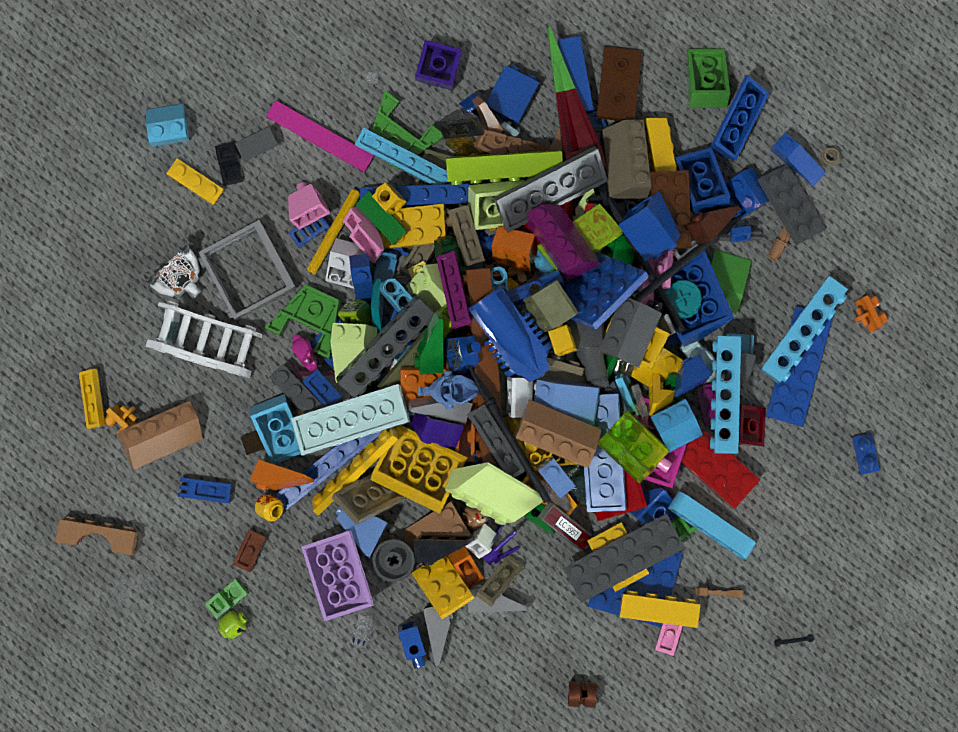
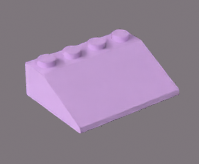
(337, 575)

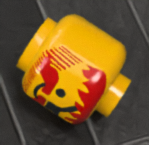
(269, 507)

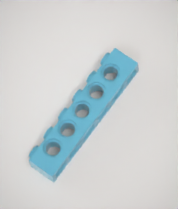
(837, 293)
(733, 345)

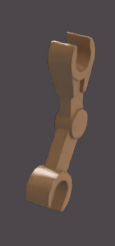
(730, 593)

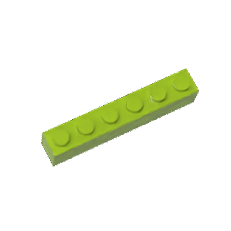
(502, 165)

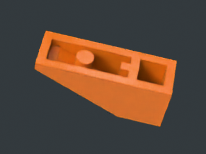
(276, 477)

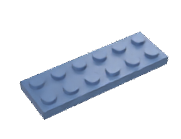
(605, 476)

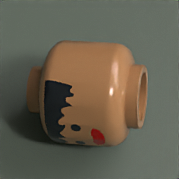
(474, 519)

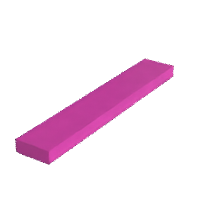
(319, 136)

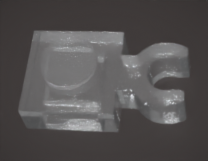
(640, 406)

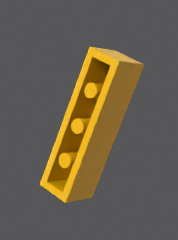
(659, 145)
(659, 610)

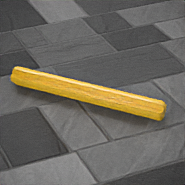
(333, 232)

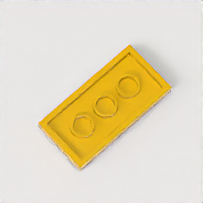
(423, 226)

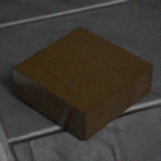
(252, 443)

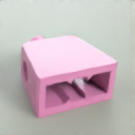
(306, 205)

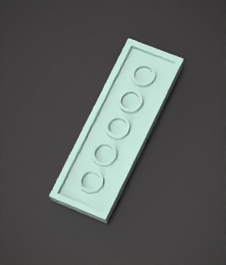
(350, 419)

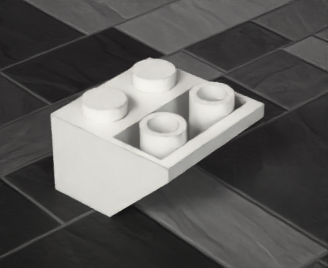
(339, 264)

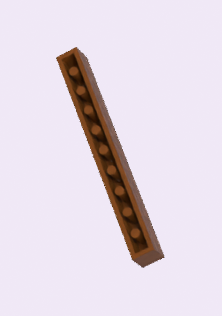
(477, 287)

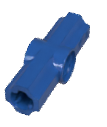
(521, 292)

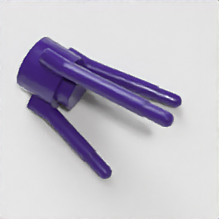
(493, 555)

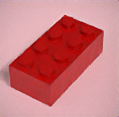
(719, 472)

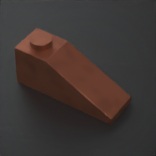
(708, 225)

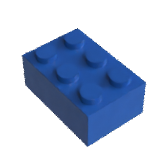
(706, 181)

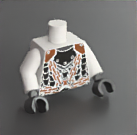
(177, 275)

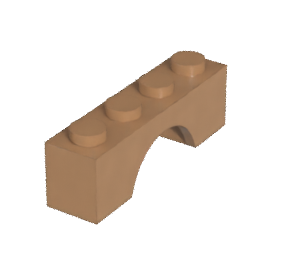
(72, 532)

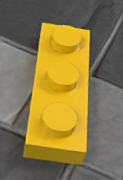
(195, 181)
(92, 398)

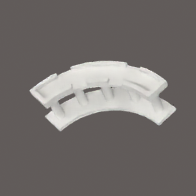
(197, 356)

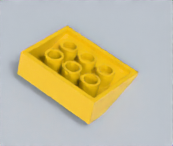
(417, 469)

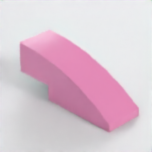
(364, 233)

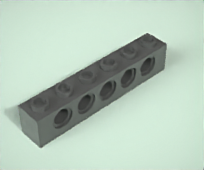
(387, 335)

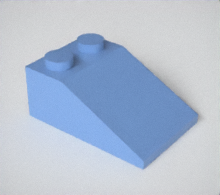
(568, 397)

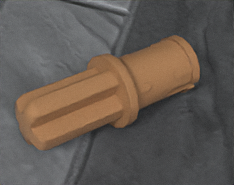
(779, 245)

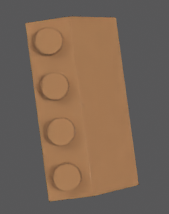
(558, 433)
(160, 435)

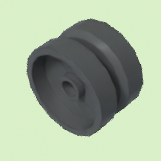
(382, 558)

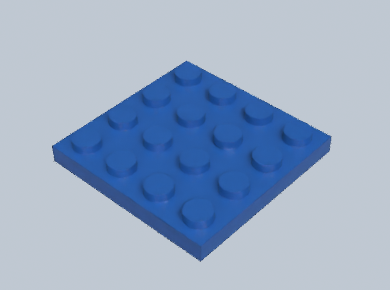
(602, 290)
(658, 582)

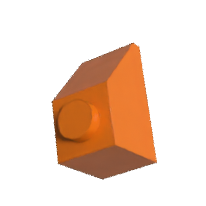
(466, 567)

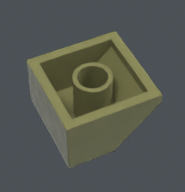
(550, 306)

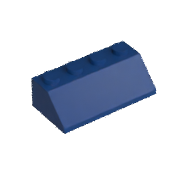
(739, 119)

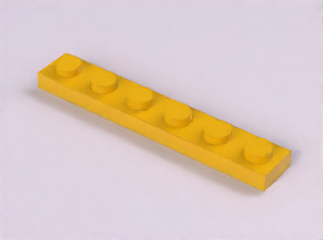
(355, 469)

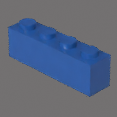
(574, 59)

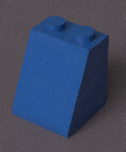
(650, 227)

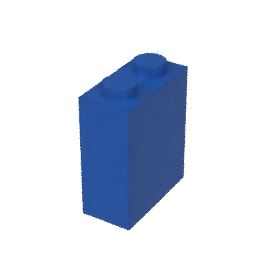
(512, 94)

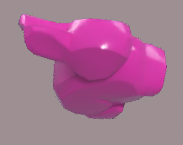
(305, 352)

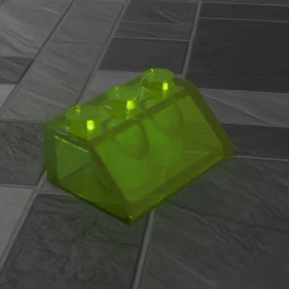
(633, 447)

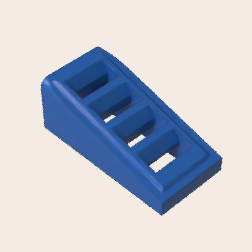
(297, 240)

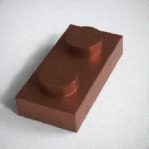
(249, 550)

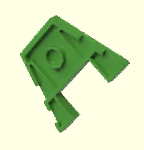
(396, 134)
(312, 310)

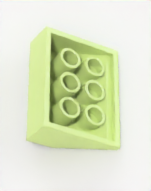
(492, 492)

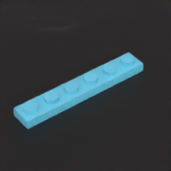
(401, 158)

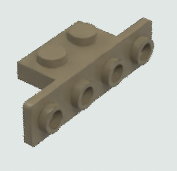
(565, 371)

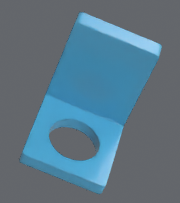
(385, 266)

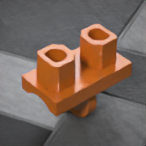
(868, 314)

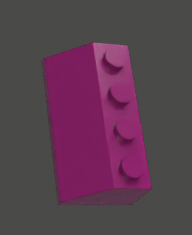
(561, 240)

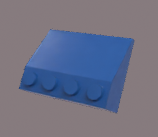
(714, 306)

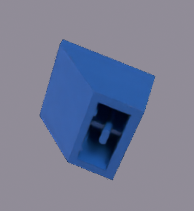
(746, 193)

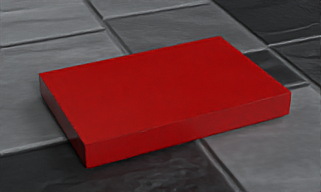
(634, 499)

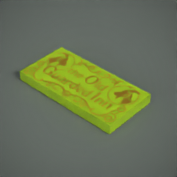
(596, 228)

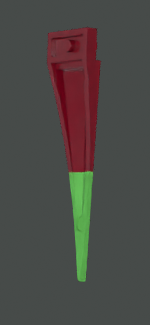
(574, 124)

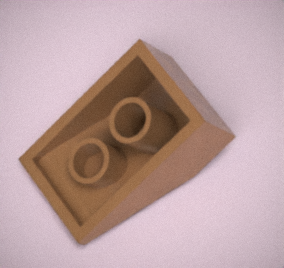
(445, 523)

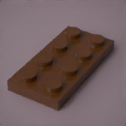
(675, 192)

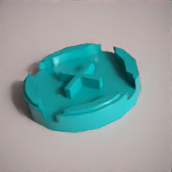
(684, 298)

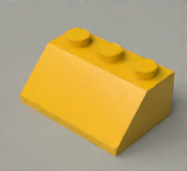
(665, 364)

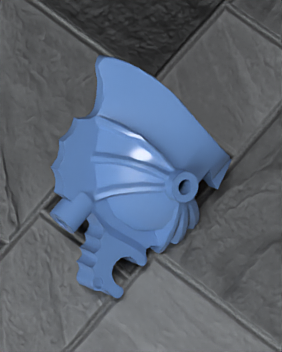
(451, 390)

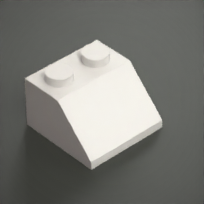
(518, 395)

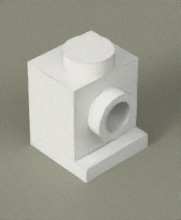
(482, 542)

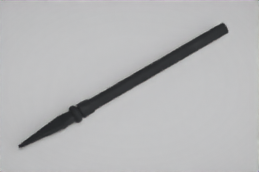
(618, 216)
(685, 260)
(494, 409)

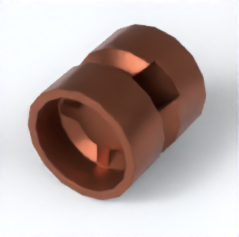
(575, 694)

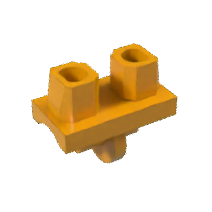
(122, 416)

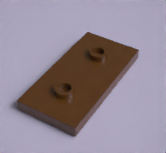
(619, 84)

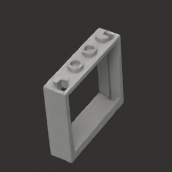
(214, 278)

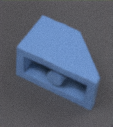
(555, 476)

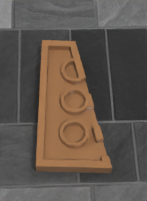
(499, 143)

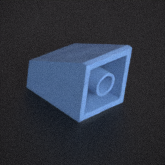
(366, 534)

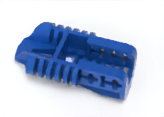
(512, 335)

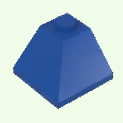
(657, 506)

